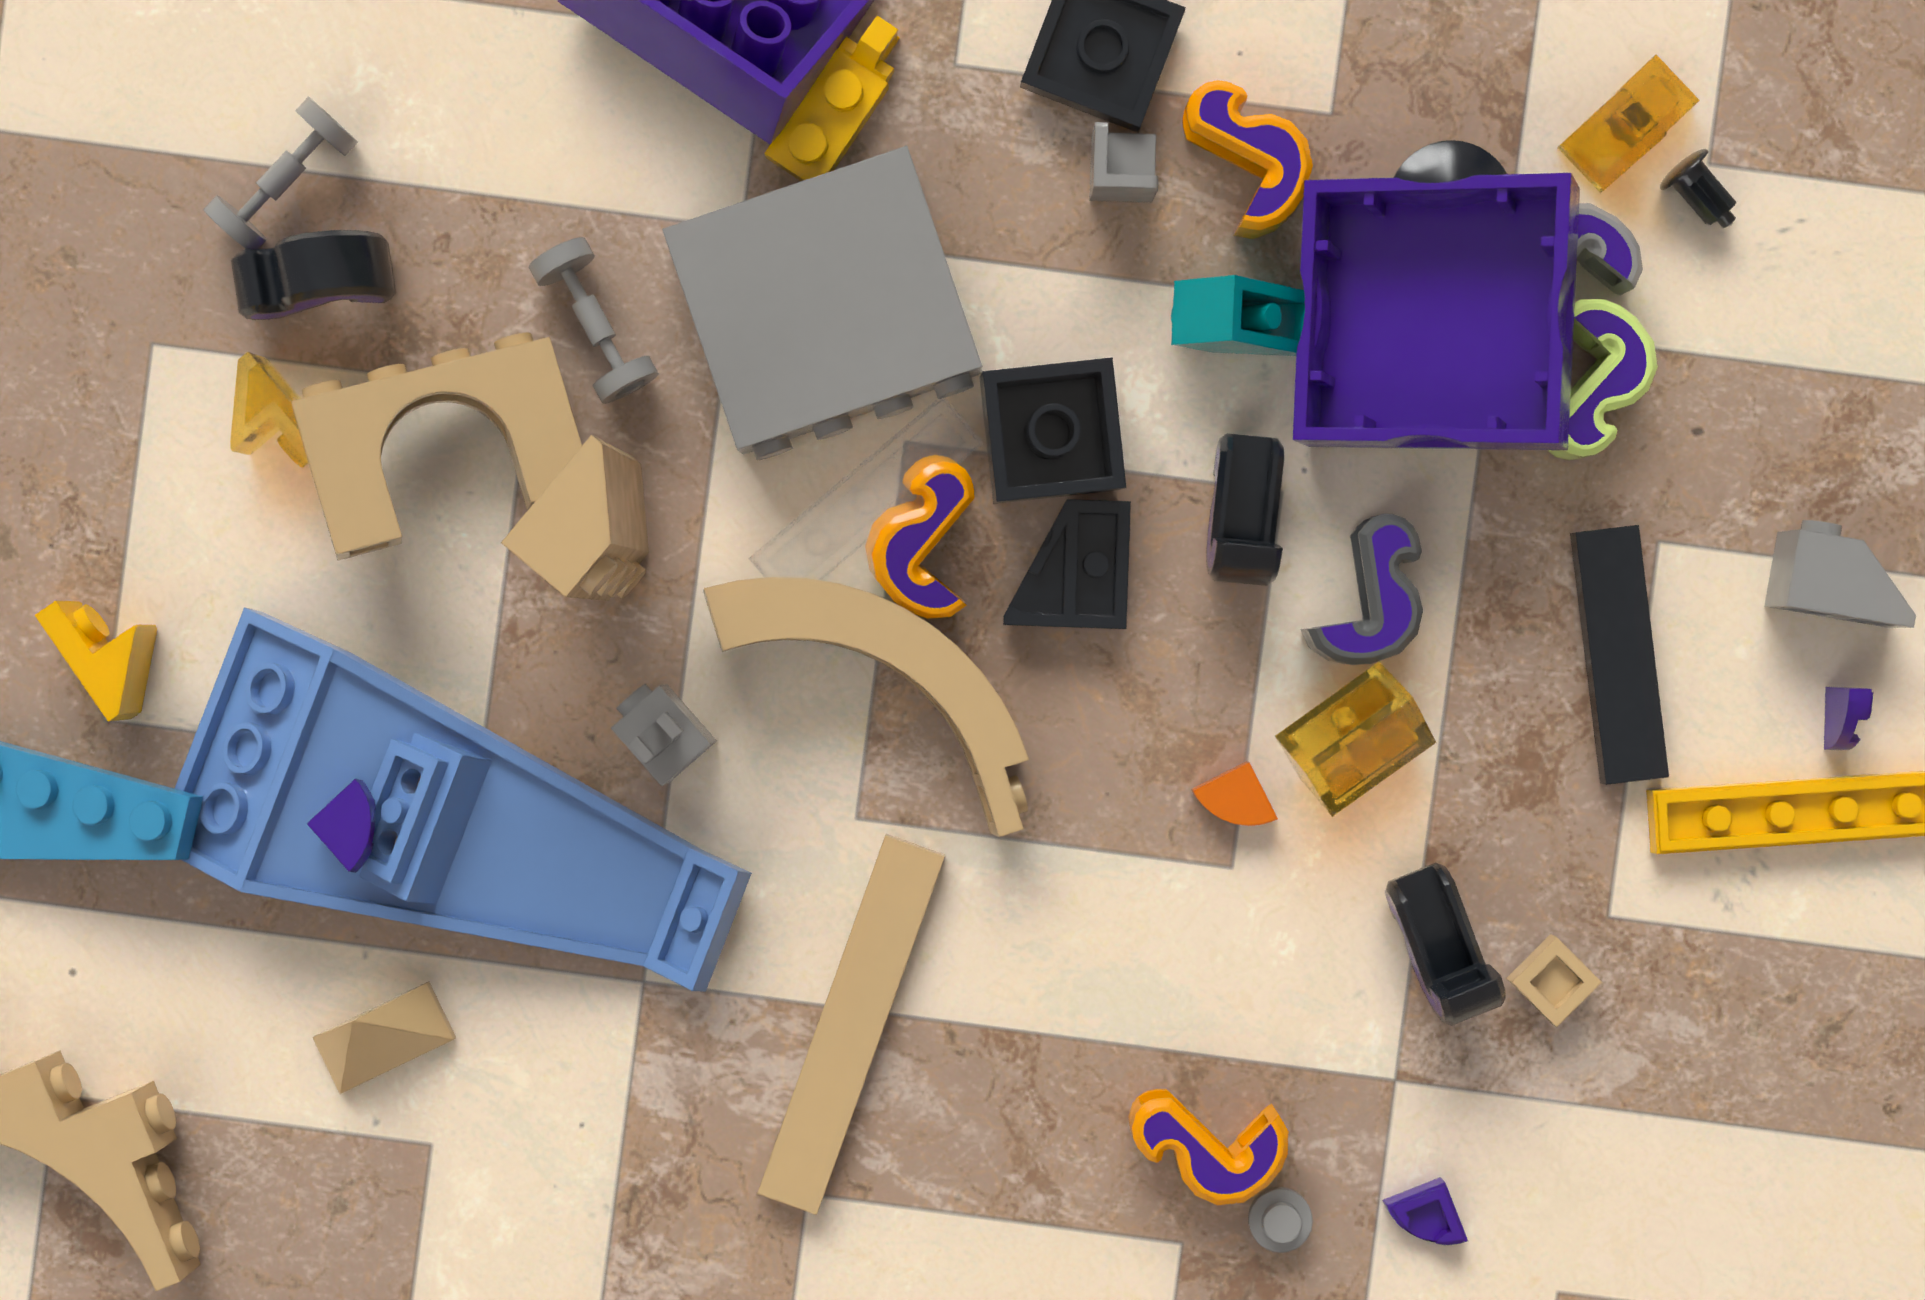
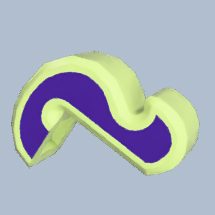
(1615, 380)

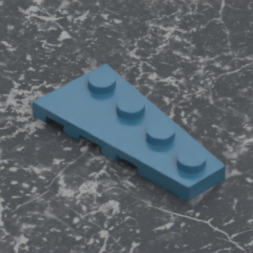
(88, 813)

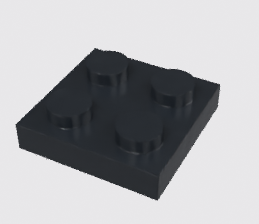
(1103, 56)

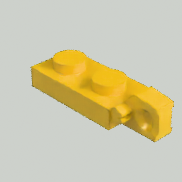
(836, 105)

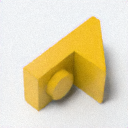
(110, 671)

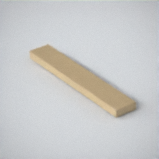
(851, 1024)

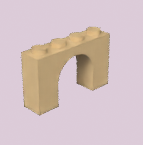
(348, 426)

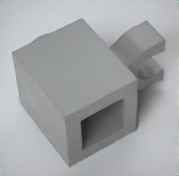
(661, 732)

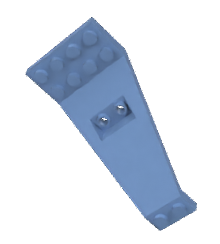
(483, 840)

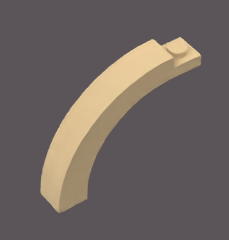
(865, 623)

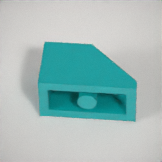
(1237, 316)

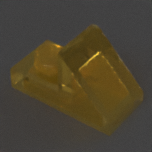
(1628, 124)
(263, 409)

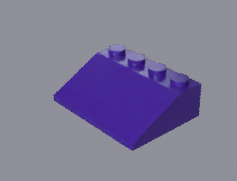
(735, 54)

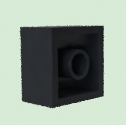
(1052, 430)

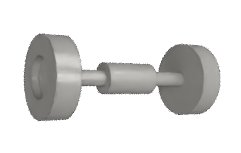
(279, 176)
(562, 263)

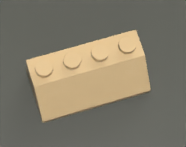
(587, 526)

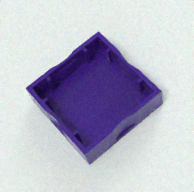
(1437, 313)

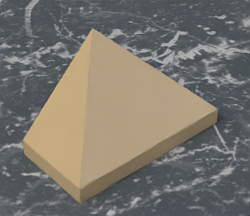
(384, 1037)

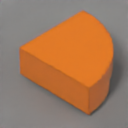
(1236, 797)

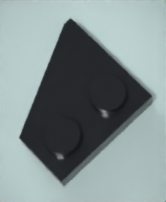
(1079, 570)

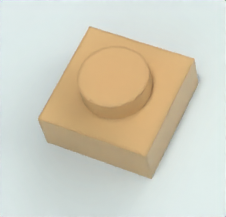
(1554, 980)

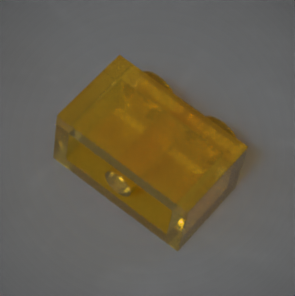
(1356, 738)

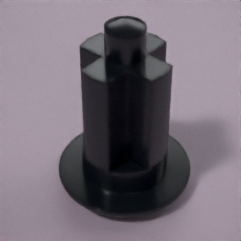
(1701, 190)

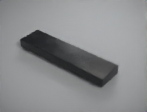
(1619, 655)

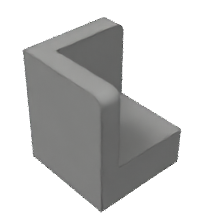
(1122, 166)

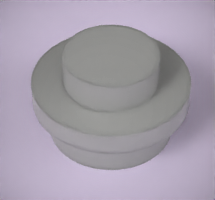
(1280, 1219)

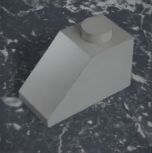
(1833, 578)

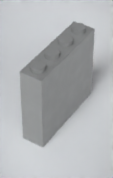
(824, 303)

